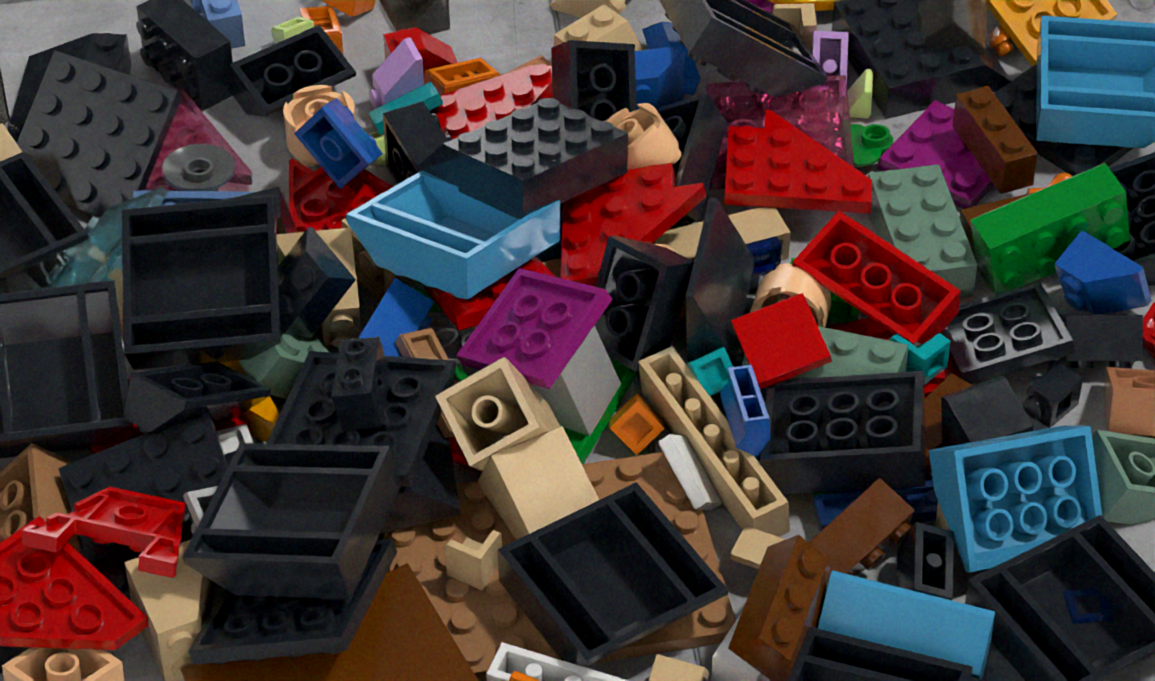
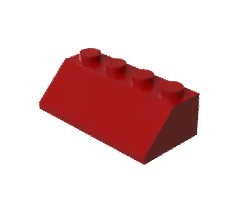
(879, 280)

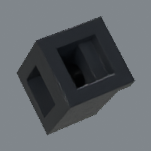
(1053, 394)

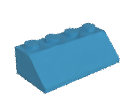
(908, 620)

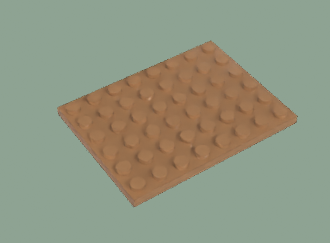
(490, 616)

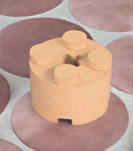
(301, 109)
(648, 137)
(790, 281)

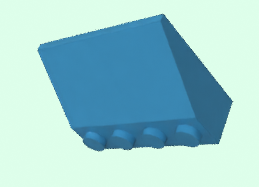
(1015, 491)

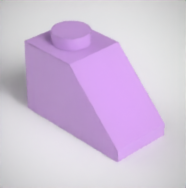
(831, 51)
(397, 74)

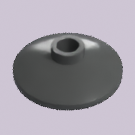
(198, 167)

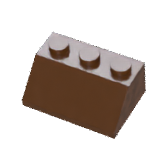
(782, 607)

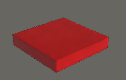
(781, 340)

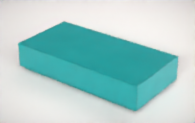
(425, 93)

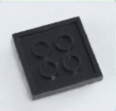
(1006, 334)

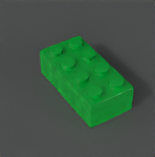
(1032, 233)

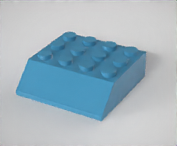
(1095, 82)
(447, 237)

